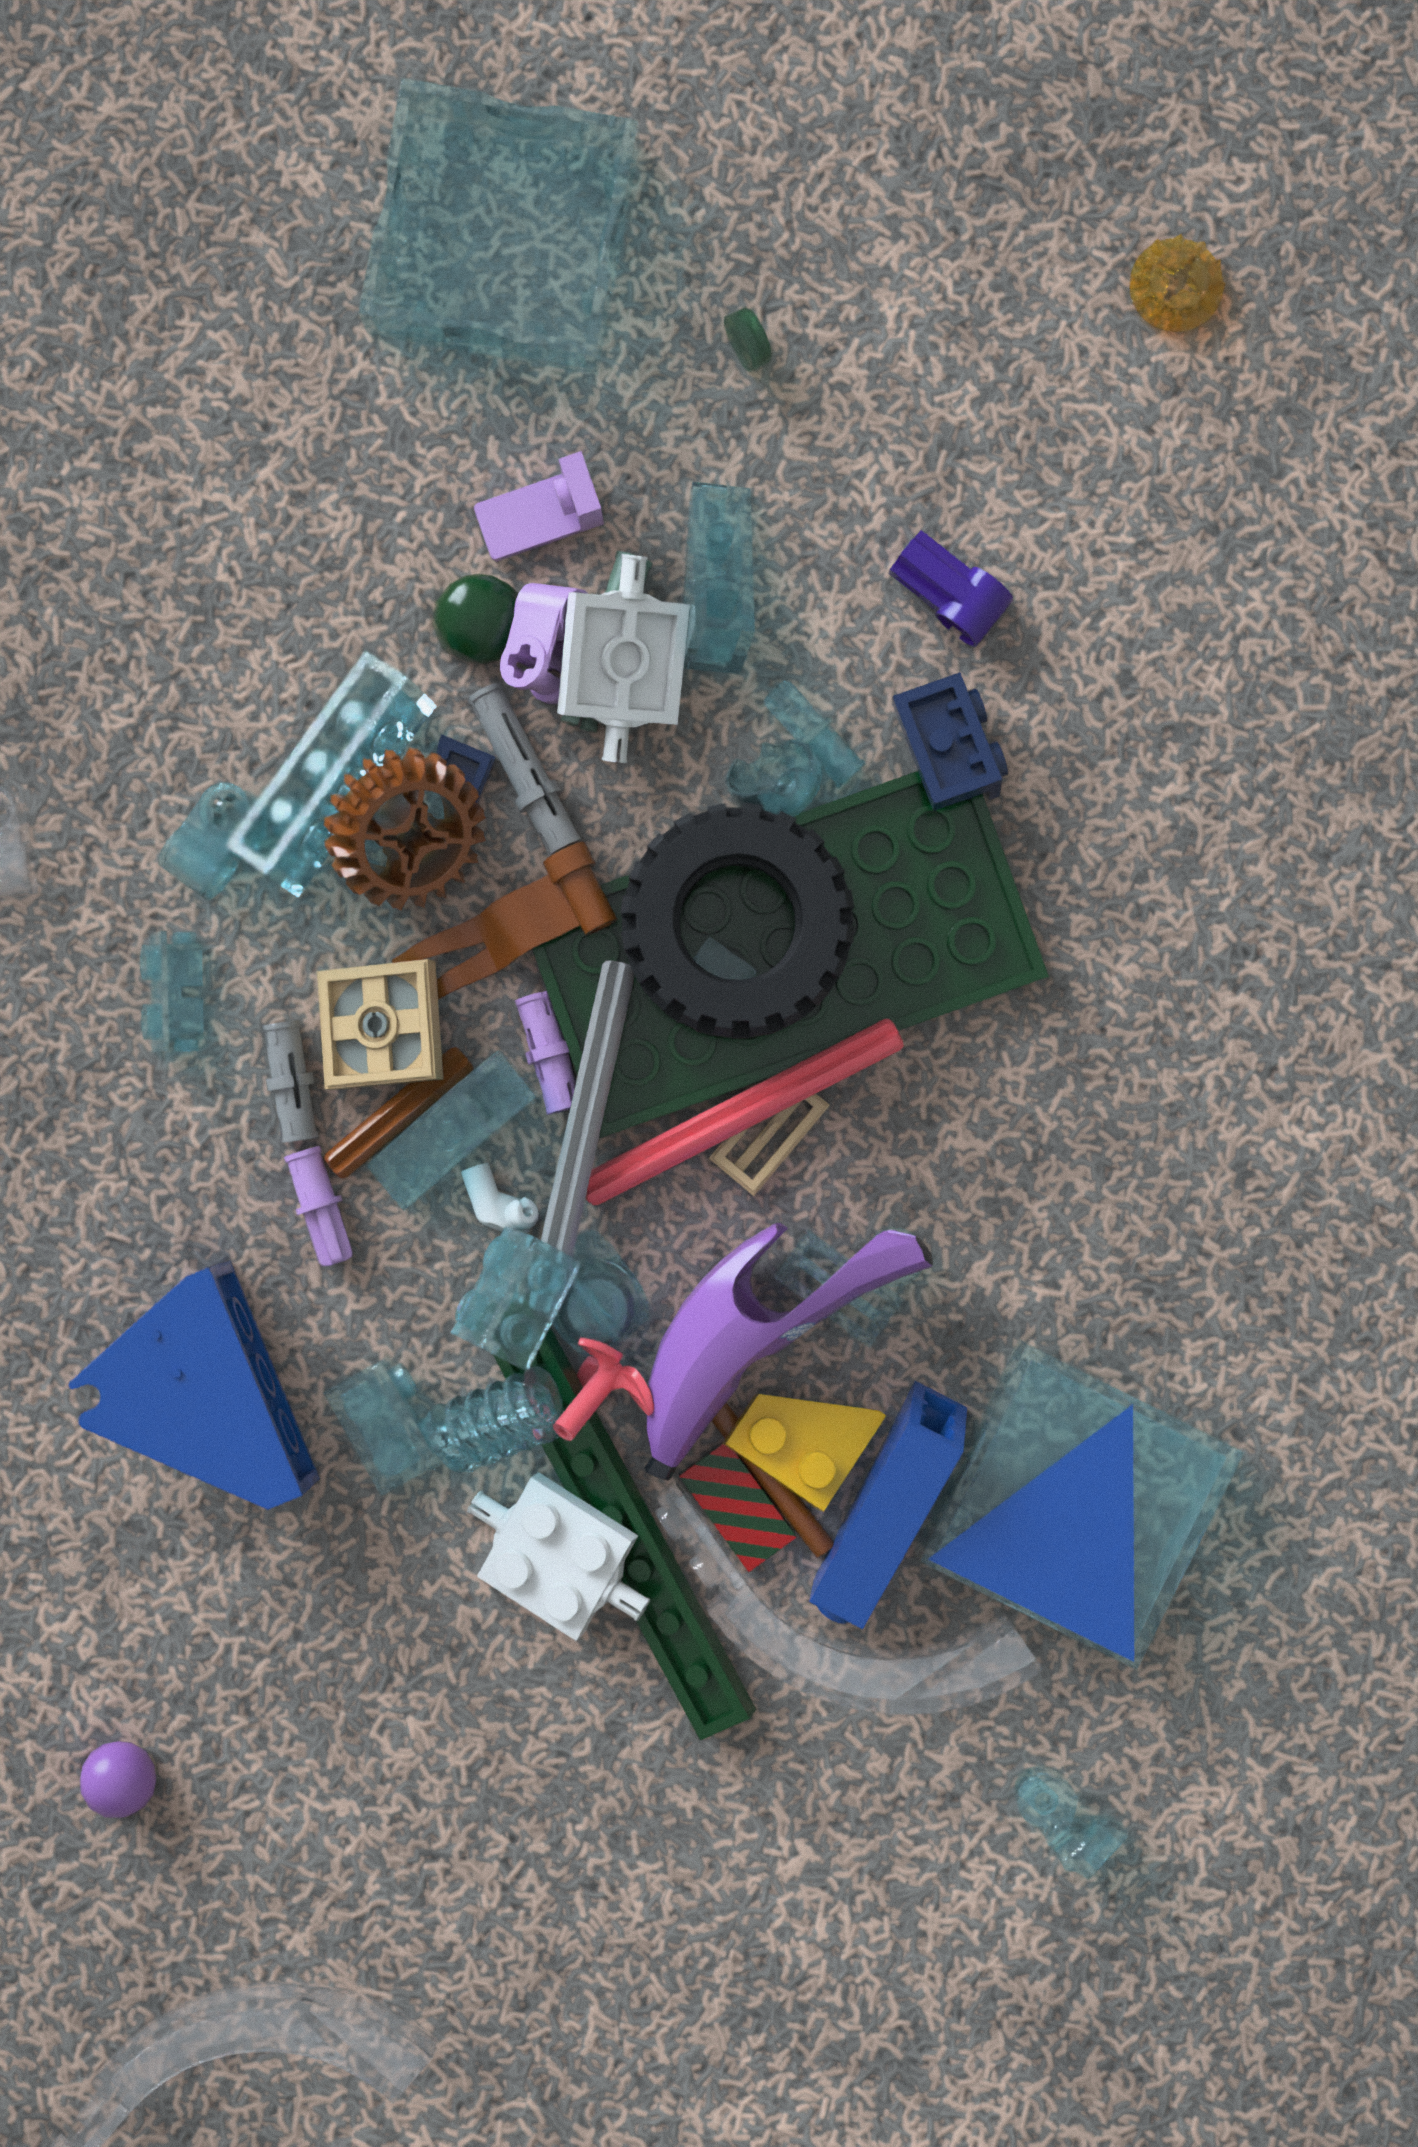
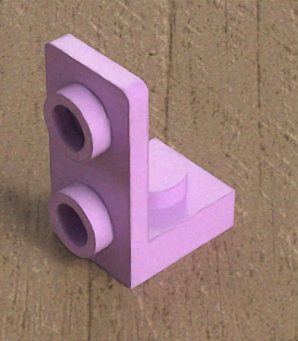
(541, 511)

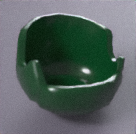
(475, 618)

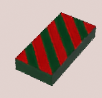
(737, 1506)

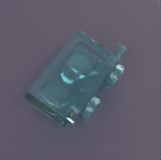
(515, 1297)

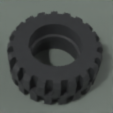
(753, 840)

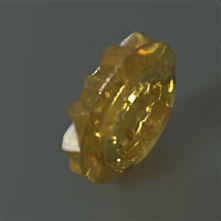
(1186, 308)

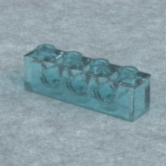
(365, 715)

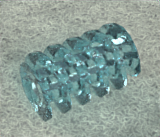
(495, 1421)

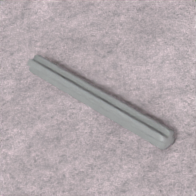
(588, 1106)

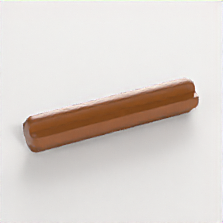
(395, 1116)

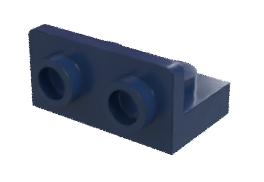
(949, 742)

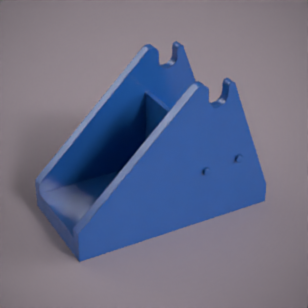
(202, 1393)

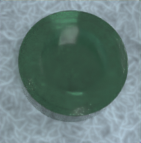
(748, 338)

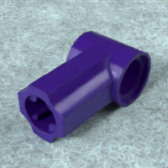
(959, 595)

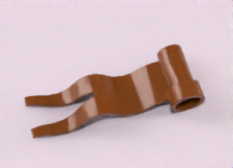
(523, 920)

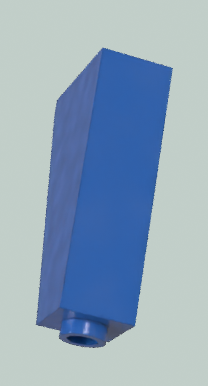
(890, 1505)

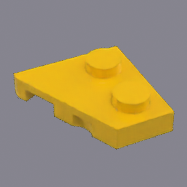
(803, 1443)

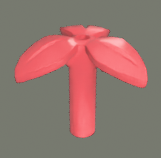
(600, 1377)

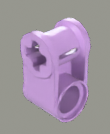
(537, 640)

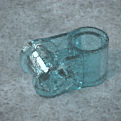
(197, 849)

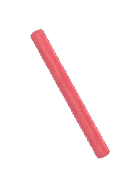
(743, 1111)

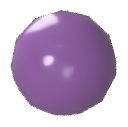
(118, 1779)

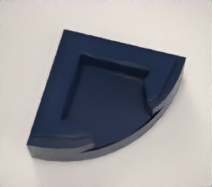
(473, 762)

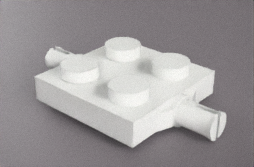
(623, 658)
(557, 1556)

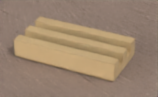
(736, 1170)

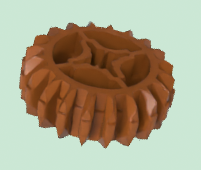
(418, 854)

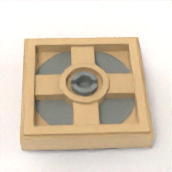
(380, 1025)

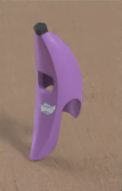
(728, 1329)

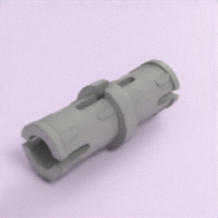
(290, 1081)

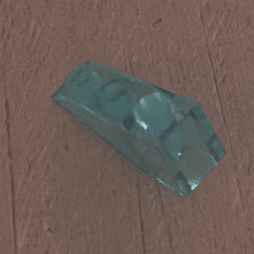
(453, 1129)

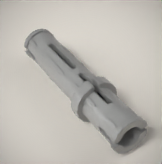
(534, 789)

